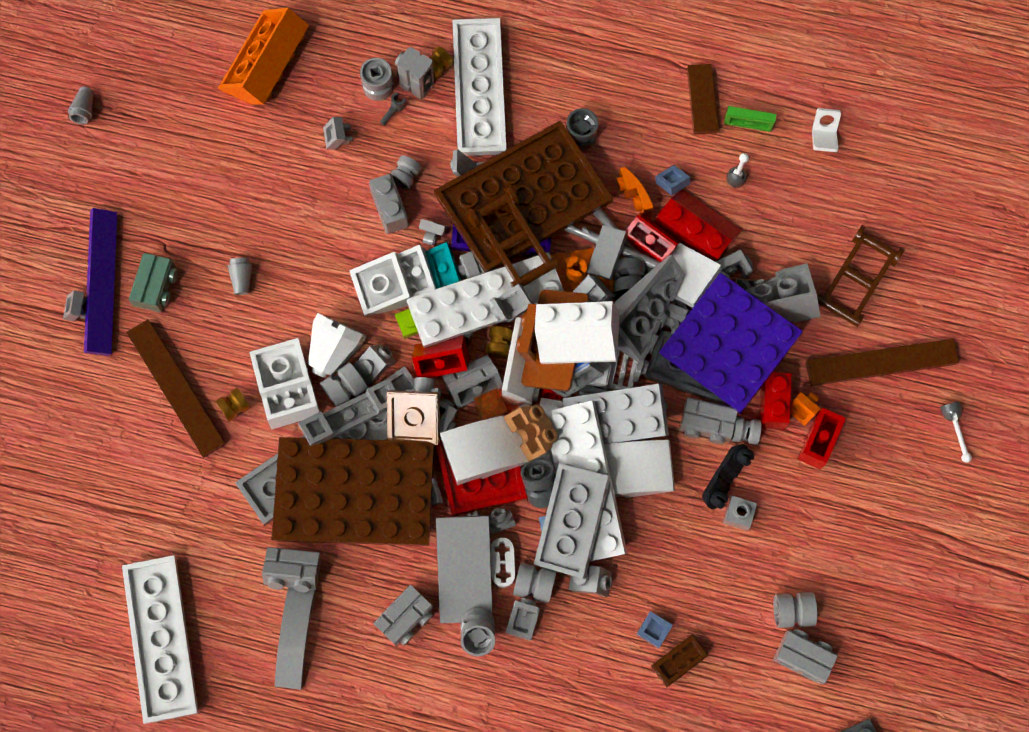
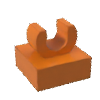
(804, 407)

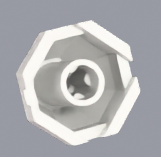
(332, 345)

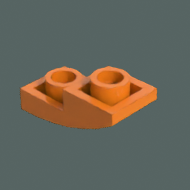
(633, 188)

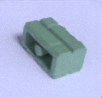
(153, 283)

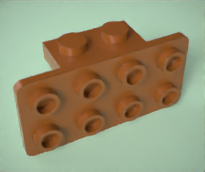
(538, 375)

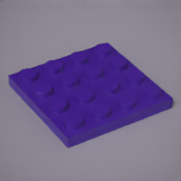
(730, 343)

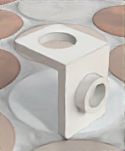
(823, 135)

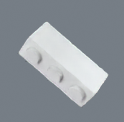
(577, 332)
(513, 390)

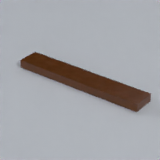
(882, 362)
(175, 388)

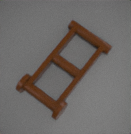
(511, 200)
(859, 238)

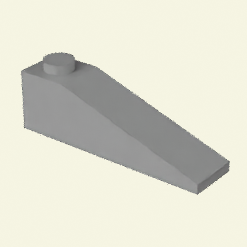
(789, 293)
(645, 306)

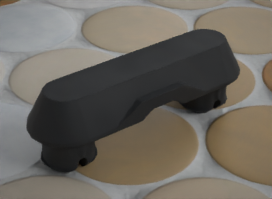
(716, 491)

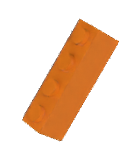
(264, 56)

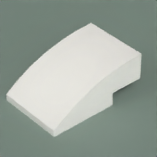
(391, 280)
(284, 383)
(482, 449)
(640, 467)

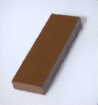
(702, 99)

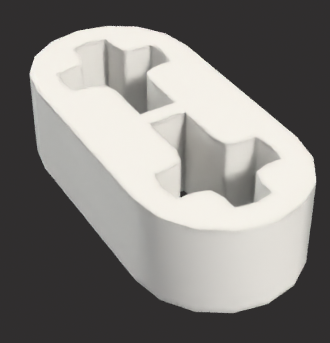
(509, 562)

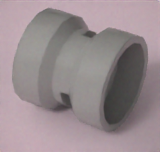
(405, 172)
(746, 430)

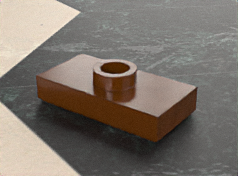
(679, 660)

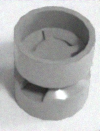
(376, 79)
(344, 385)
(534, 582)
(792, 610)
(477, 632)

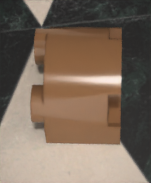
(534, 429)

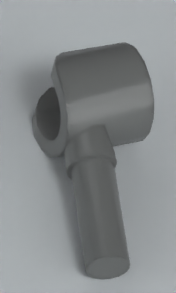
(395, 106)

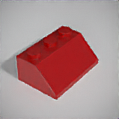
(697, 226)

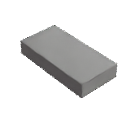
(607, 252)

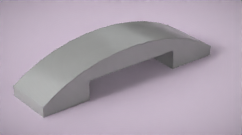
(348, 415)
(293, 639)

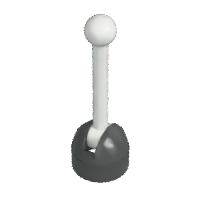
(735, 174)
(953, 412)

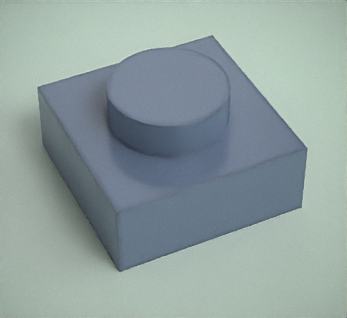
(672, 180)
(654, 629)

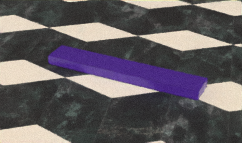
(100, 282)

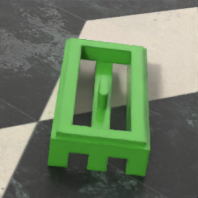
(749, 119)

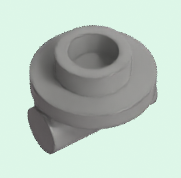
(500, 520)

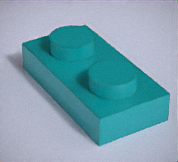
(443, 265)

